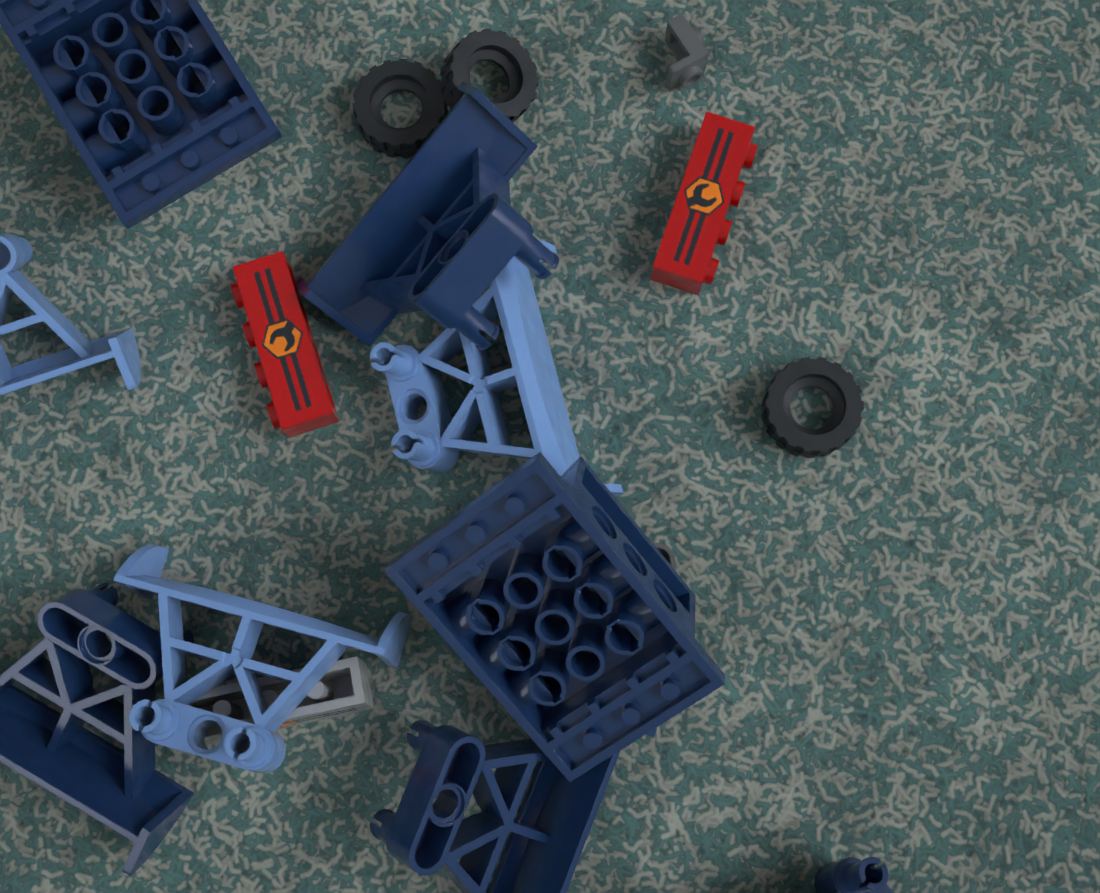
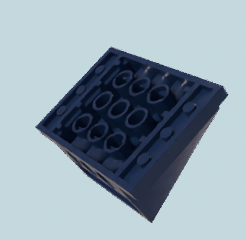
(141, 94)
(562, 612)

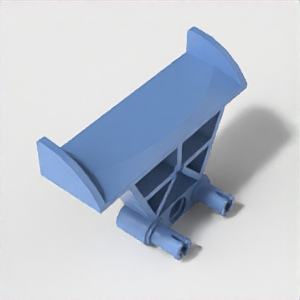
(121, 345)
(414, 376)
(243, 744)

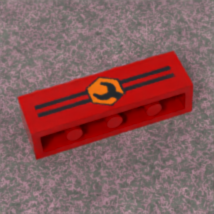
(702, 204)
(284, 344)

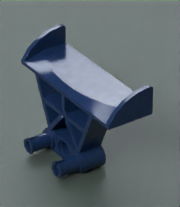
(436, 231)
(56, 748)
(543, 837)

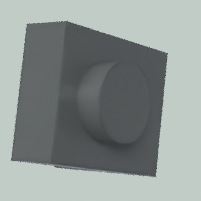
(689, 49)

